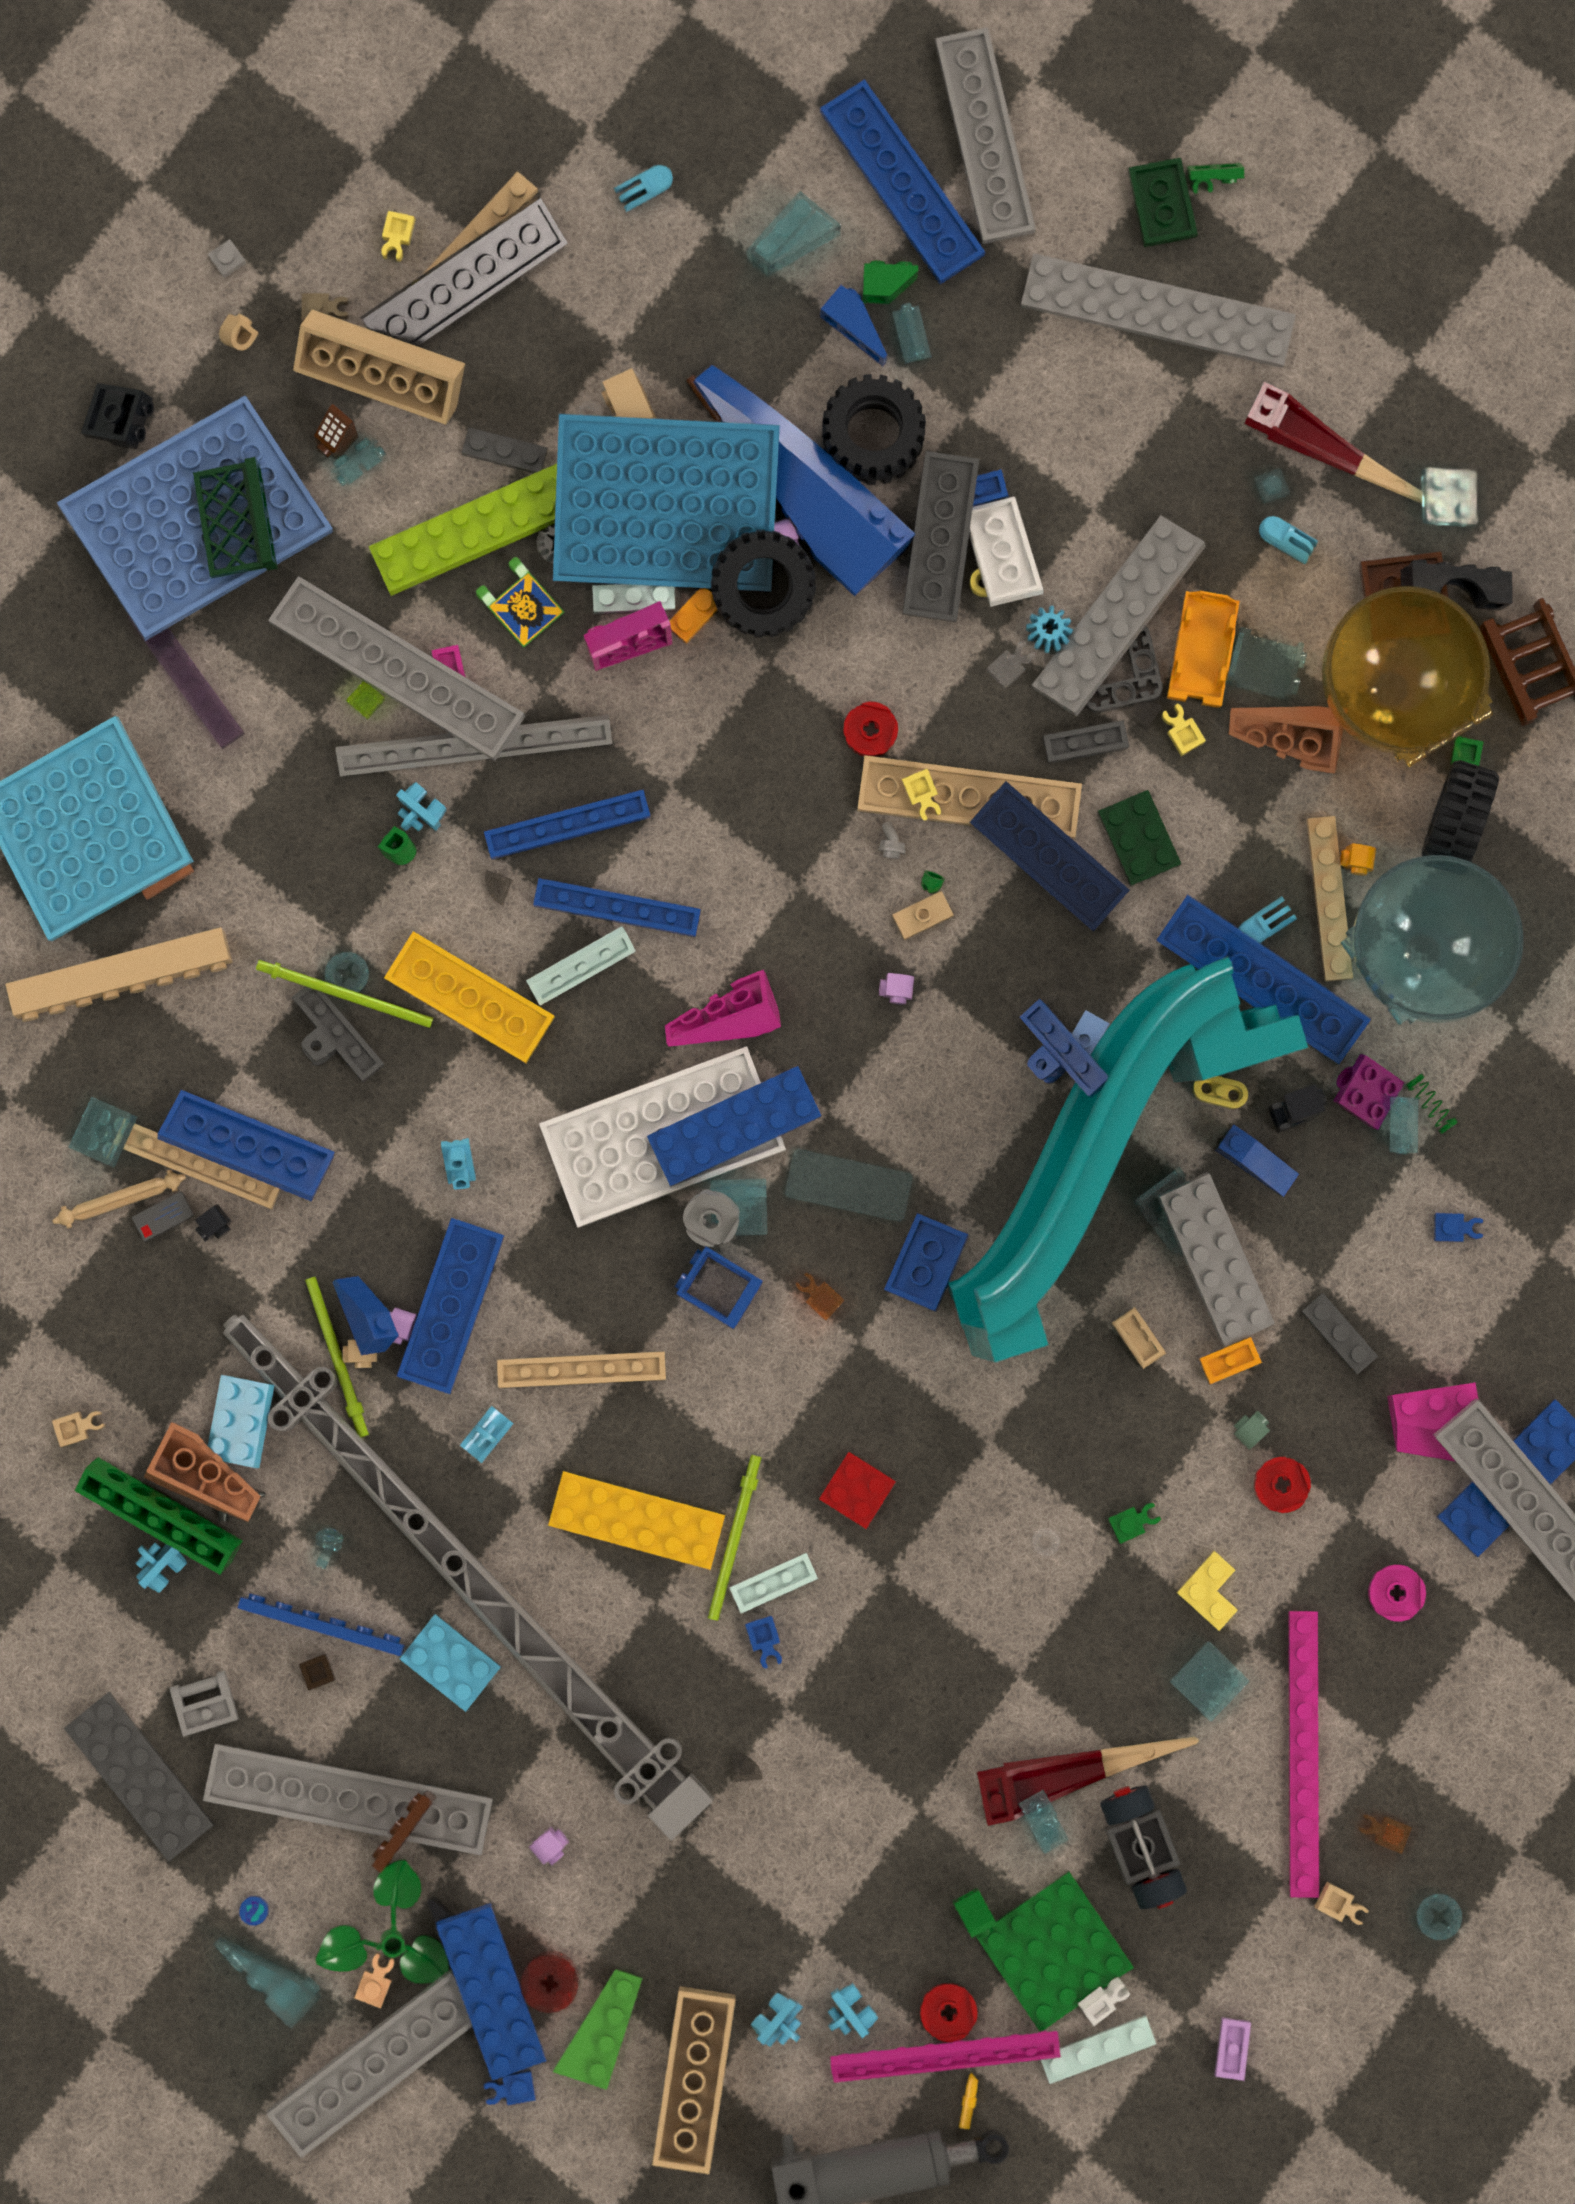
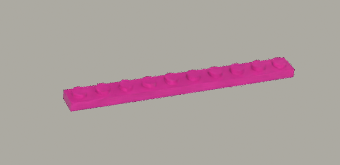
(1303, 1754)

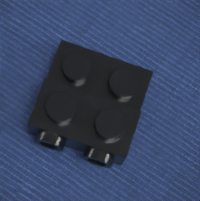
(118, 415)

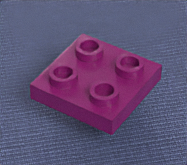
(1367, 1090)

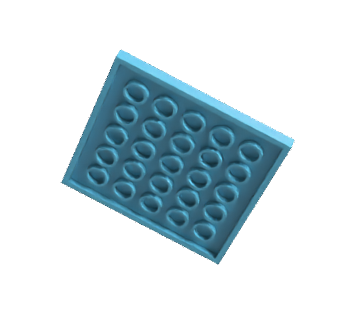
(86, 829)

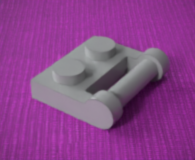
(205, 1713)

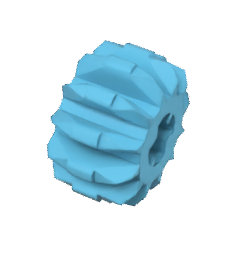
(1058, 635)

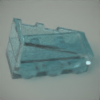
(792, 234)

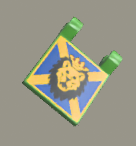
(524, 607)

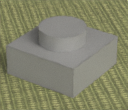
(226, 258)

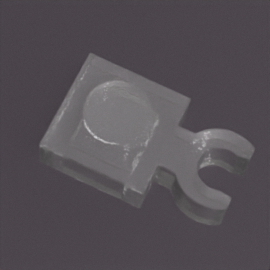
(1008, 667)

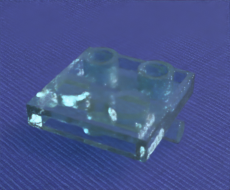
(752, 1203)

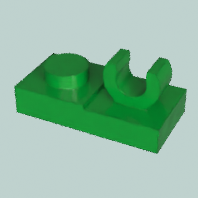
(1227, 173)

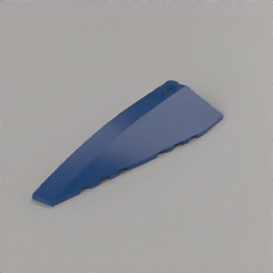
(831, 509)

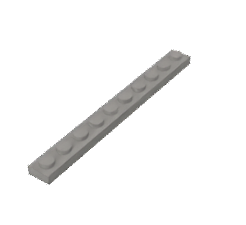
(449, 749)

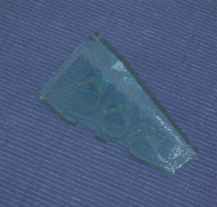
(286, 1991)

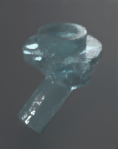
(329, 1544)

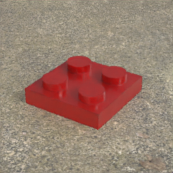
(857, 1490)

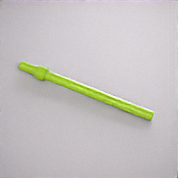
(354, 1408)
(748, 1484)

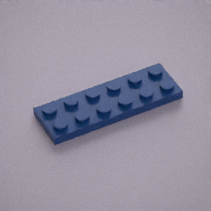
(734, 1126)
(246, 1145)
(450, 1306)
(1549, 1447)
(491, 1991)

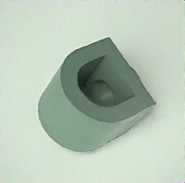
(1251, 1429)

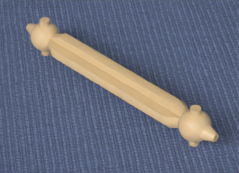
(119, 1199)

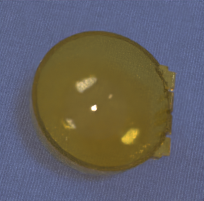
(1406, 672)

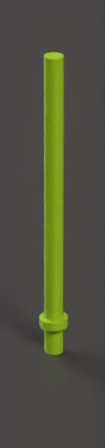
(276, 970)

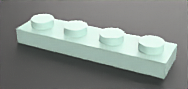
(581, 965)
(1099, 2049)

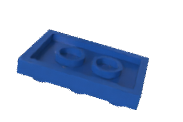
(926, 1262)

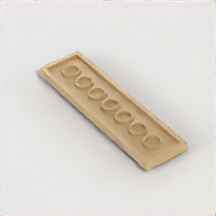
(961, 792)

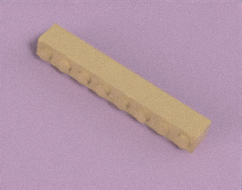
(118, 974)

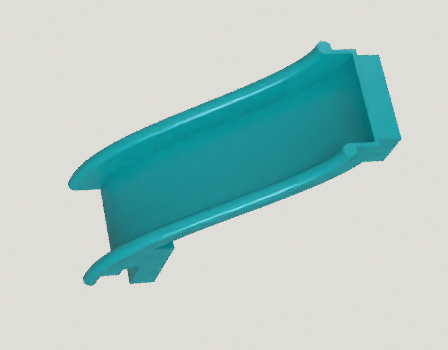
(1175, 1022)

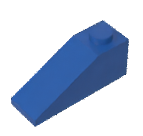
(850, 318)
(1256, 1160)
(366, 1316)

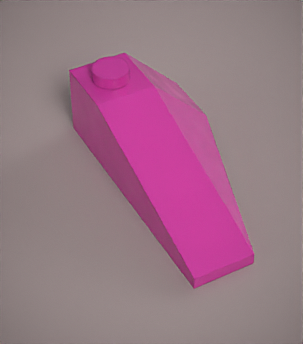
(738, 1014)

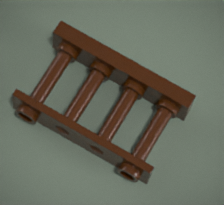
(1506, 658)

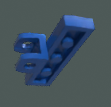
(1061, 1051)

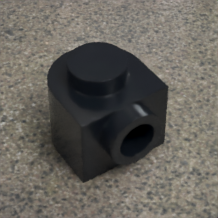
(213, 1223)

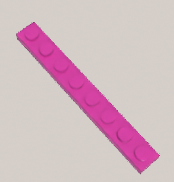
(945, 2056)

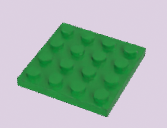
(1054, 1951)

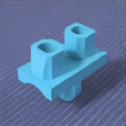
(411, 799)
(458, 1163)
(486, 1434)
(150, 1574)
(844, 2000)
(771, 2030)

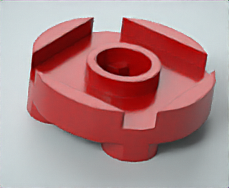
(862, 716)
(1296, 1492)
(935, 2002)

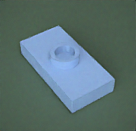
(1089, 1030)

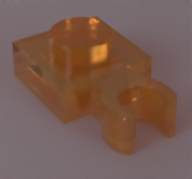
(822, 1299)
(1389, 1833)

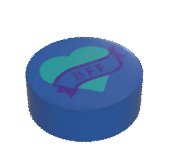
(254, 1910)

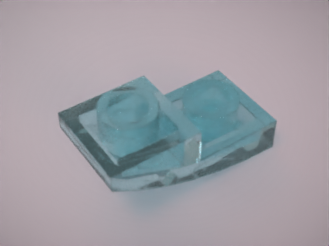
(1043, 1821)

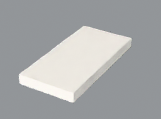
(1003, 552)

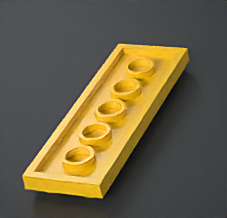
(469, 997)
(636, 1520)

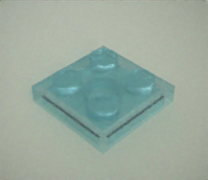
(1449, 497)
(102, 1132)
(1209, 1681)

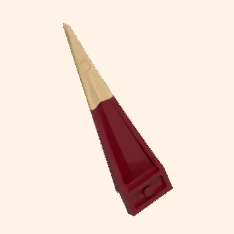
(1296, 428)
(1060, 1775)

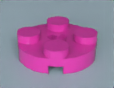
(1384, 1581)

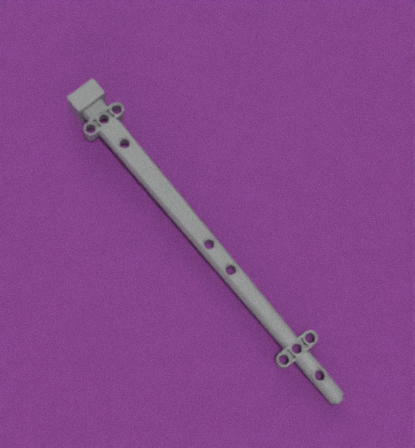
(670, 1794)

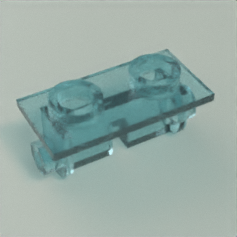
(911, 333)
(348, 465)
(1404, 1125)

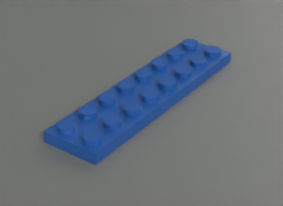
(902, 181)
(1265, 977)

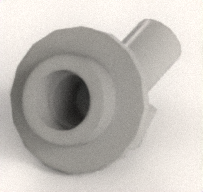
(891, 848)

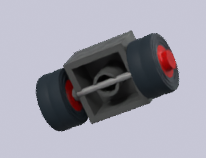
(1142, 1847)

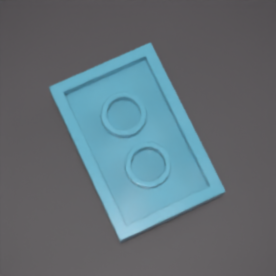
(240, 1420)
(450, 1662)

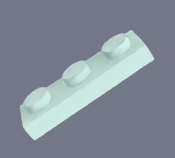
(631, 598)
(773, 1583)

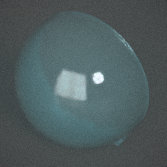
(1436, 939)

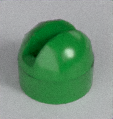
(931, 882)

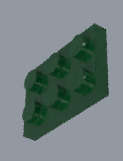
(1162, 202)
(1139, 838)

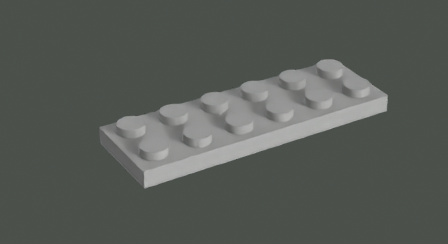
(1215, 1259)

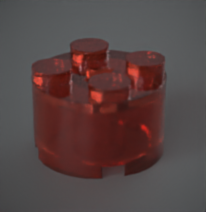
(537, 1992)

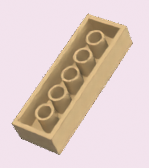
(378, 366)
(694, 2080)

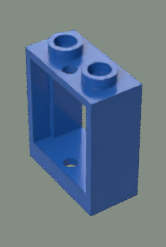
(743, 1302)

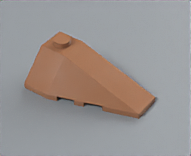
(1300, 732)
(195, 1471)

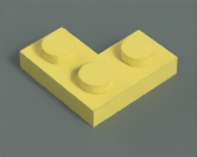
(1202, 1593)

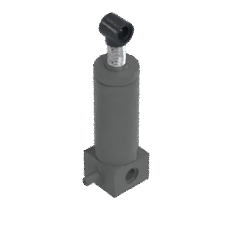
(876, 2168)

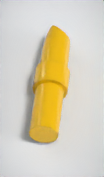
(968, 2102)

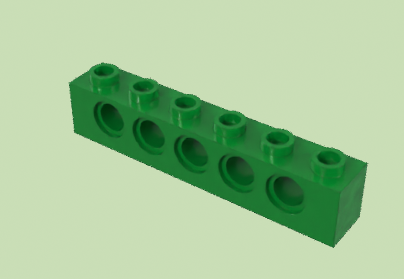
(158, 1515)

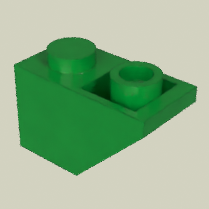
(886, 281)
(975, 1914)

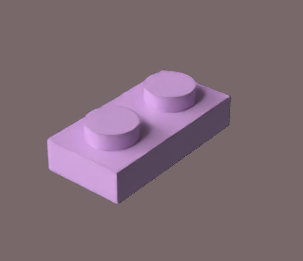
(1232, 2048)

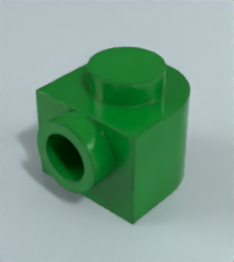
(398, 847)

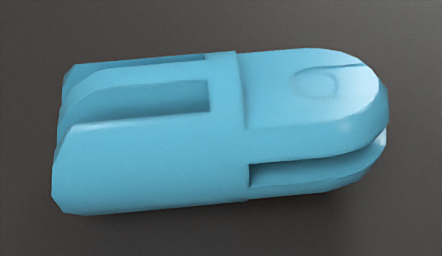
(652, 182)
(1287, 538)
(1259, 928)

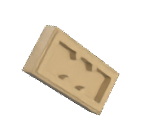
(922, 915)
(1138, 1338)

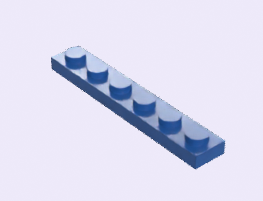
(567, 824)
(617, 907)
(309, 1620)

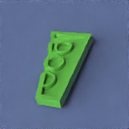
(598, 2040)

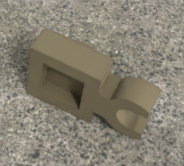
(321, 303)

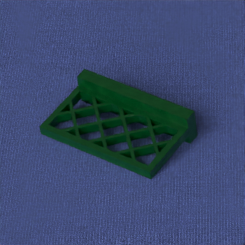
(258, 520)

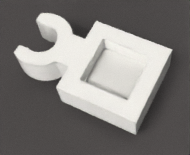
(1100, 2002)

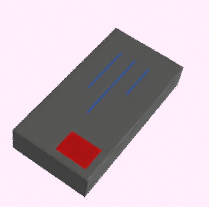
(163, 1216)

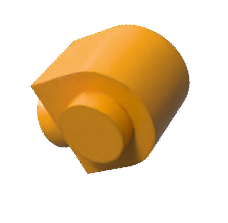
(1358, 858)

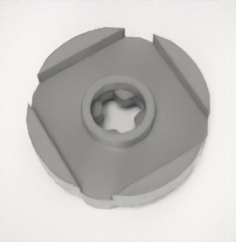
(715, 1233)

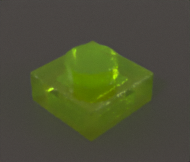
(365, 700)

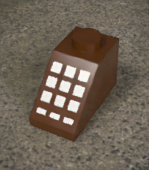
(335, 433)

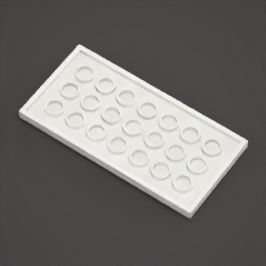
(605, 1145)

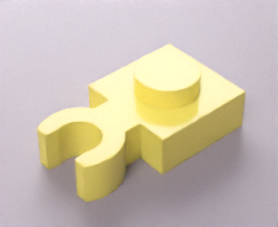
(397, 231)
(1184, 734)
(921, 789)

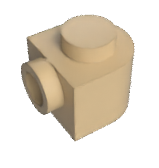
(237, 332)
(352, 1355)

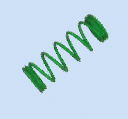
(1453, 1121)

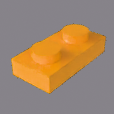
(693, 615)
(1230, 1360)

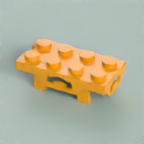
(1203, 648)

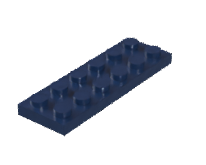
(1049, 856)

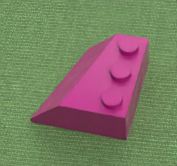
(629, 636)
(1422, 1413)

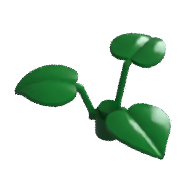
(421, 1963)

